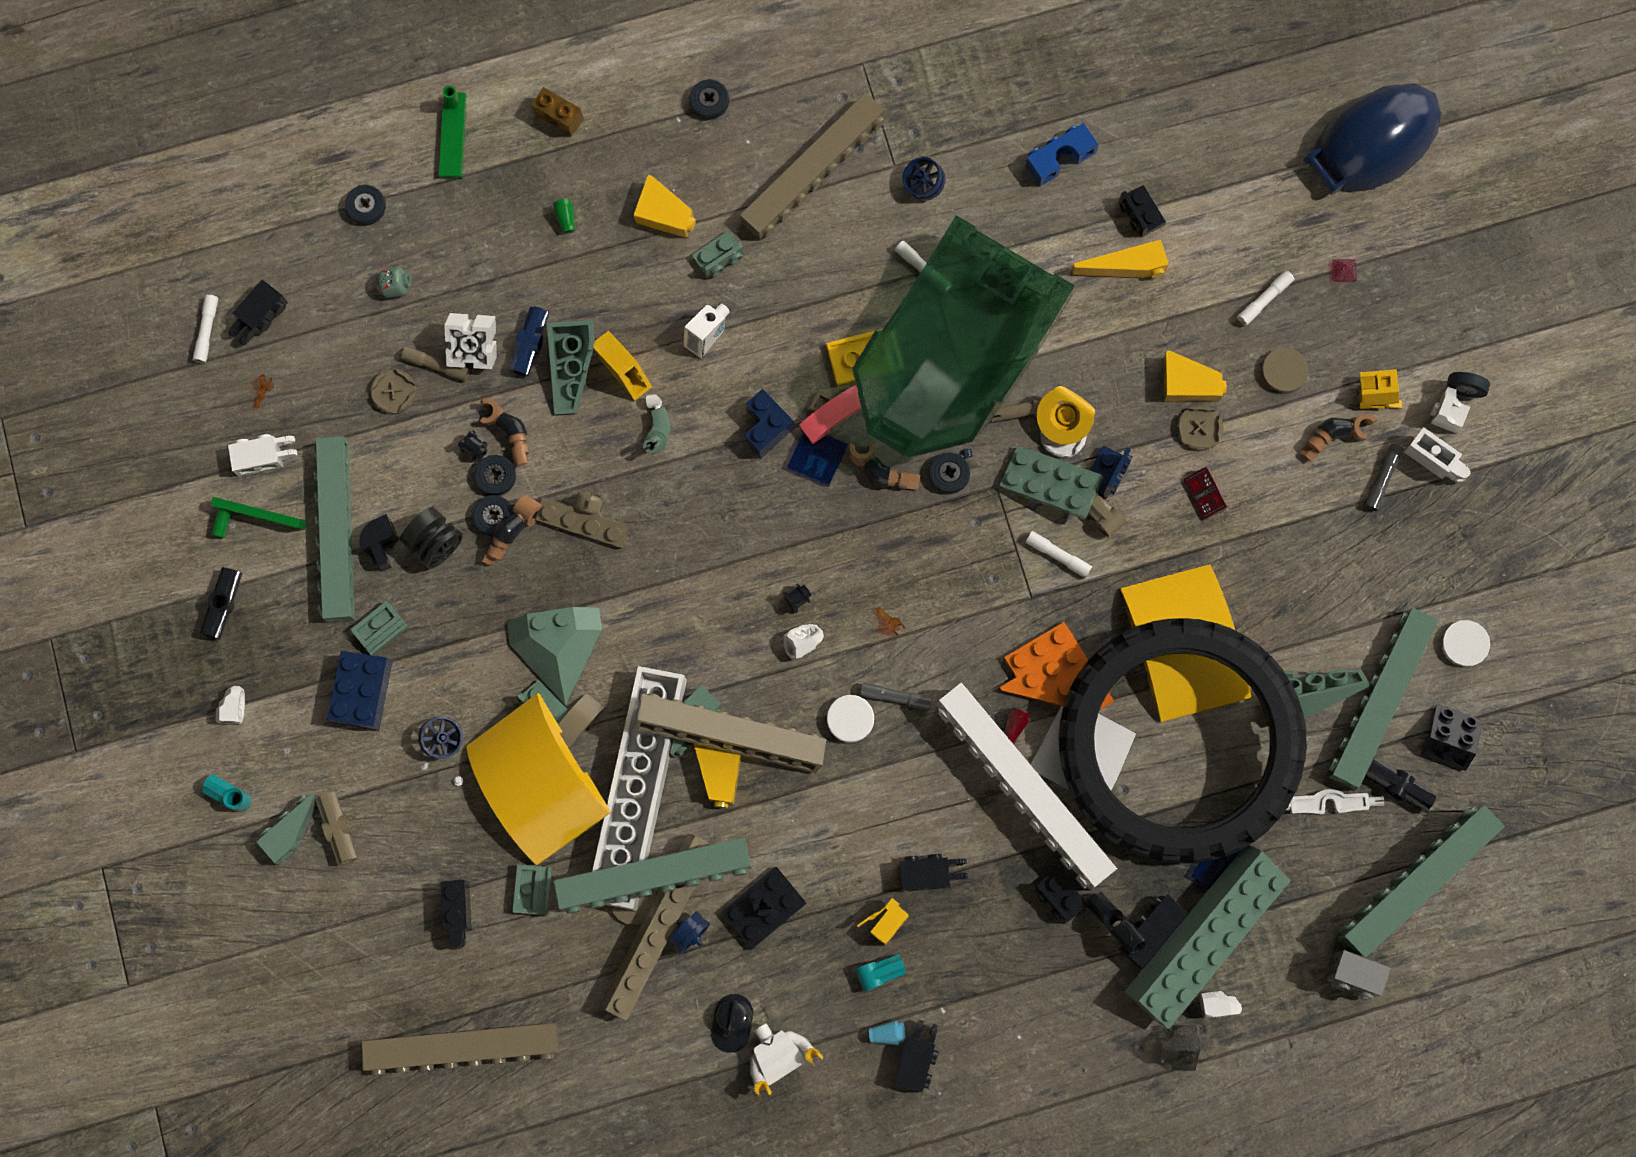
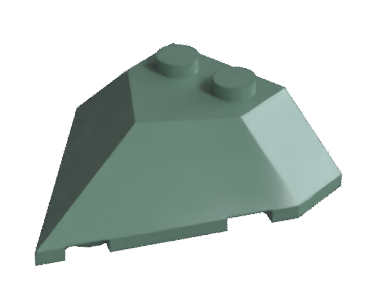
(557, 644)

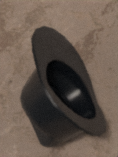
(732, 1023)

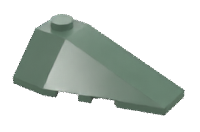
(570, 356)
(1324, 690)

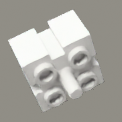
(470, 341)

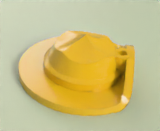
(1064, 416)

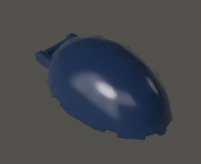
(1376, 138)

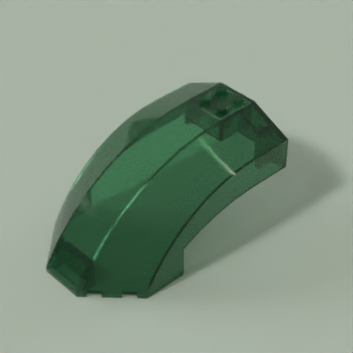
(956, 343)

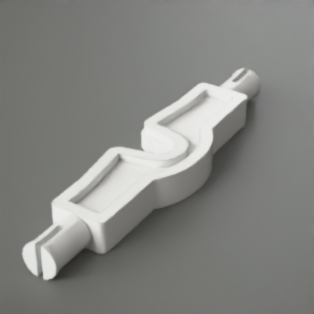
(1341, 802)

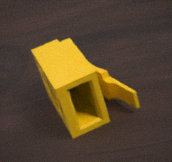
(1379, 390)
(889, 923)

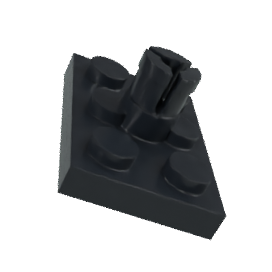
(764, 908)

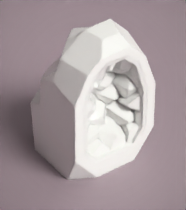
(802, 640)
(231, 706)
(1218, 1004)

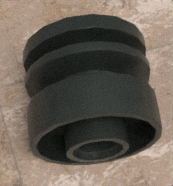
(431, 537)

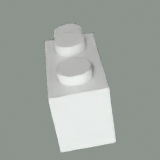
(259, 454)
(1437, 456)

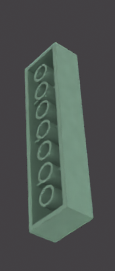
(1420, 882)
(1207, 936)

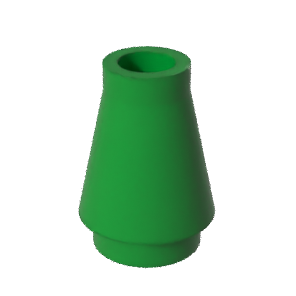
(564, 214)

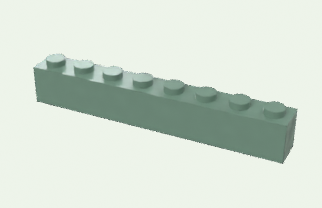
(334, 529)
(1383, 698)
(653, 874)

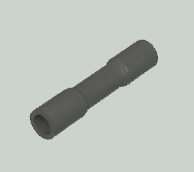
(1389, 464)
(882, 693)

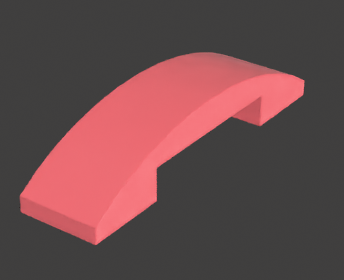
(831, 414)

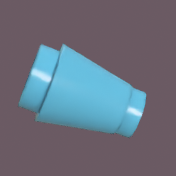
(889, 1033)

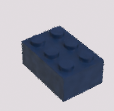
(359, 690)

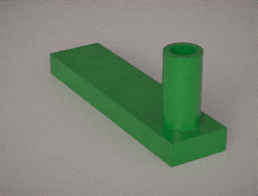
(452, 134)
(226, 507)

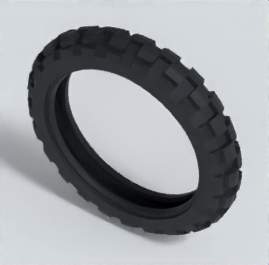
(1213, 839)

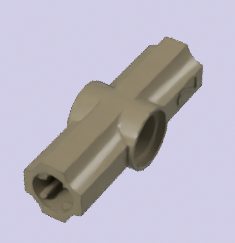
(336, 828)

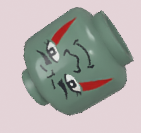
(393, 282)

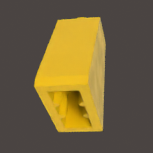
(663, 210)
(622, 365)
(1190, 380)
(720, 774)

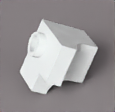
(1449, 412)

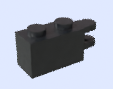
(257, 312)
(929, 873)
(456, 911)
(917, 1060)

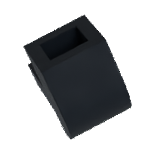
(375, 536)

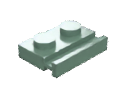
(379, 628)
(532, 890)

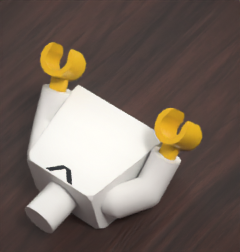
(778, 1056)

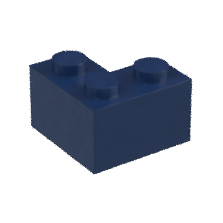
(772, 423)

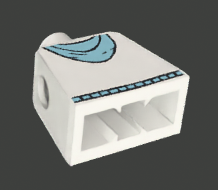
(705, 329)

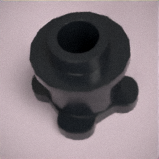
(473, 446)
(797, 597)

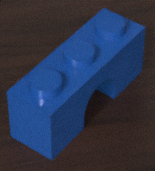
(1076, 142)

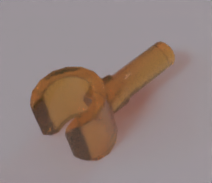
(264, 388)
(892, 623)

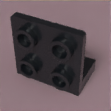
(1452, 738)

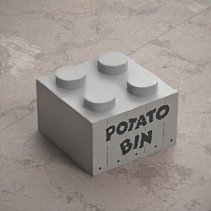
(1357, 974)

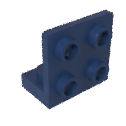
(1110, 465)

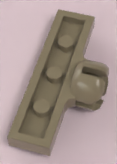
(584, 519)

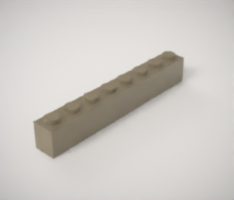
(813, 166)
(730, 733)
(648, 944)
(461, 1047)

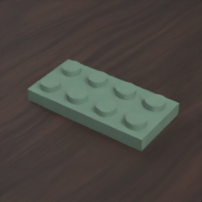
(1051, 482)

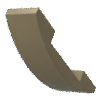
(579, 718)

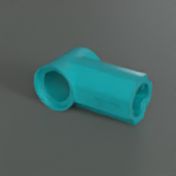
(225, 793)
(875, 974)

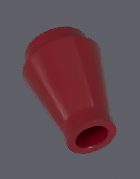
(1016, 723)

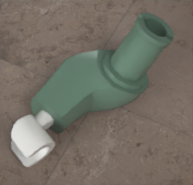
(659, 434)

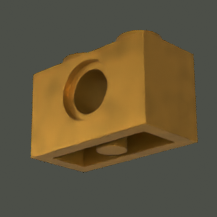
(557, 111)

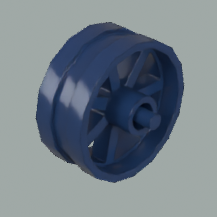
(923, 178)
(440, 737)
(688, 932)

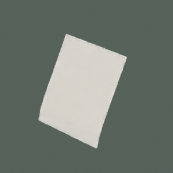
(1111, 750)

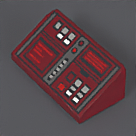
(1205, 493)

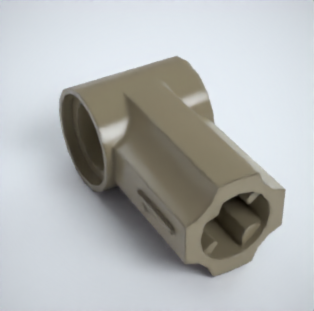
(1106, 518)

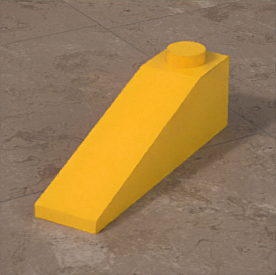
(1133, 262)

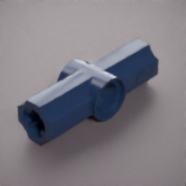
(529, 341)

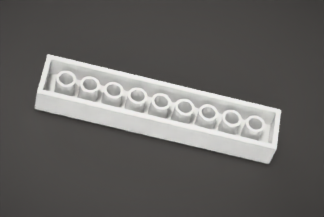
(637, 782)
(1026, 787)

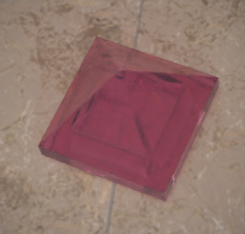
(1344, 270)

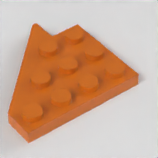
(1047, 667)

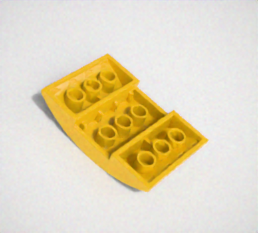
(1185, 681)
(535, 781)

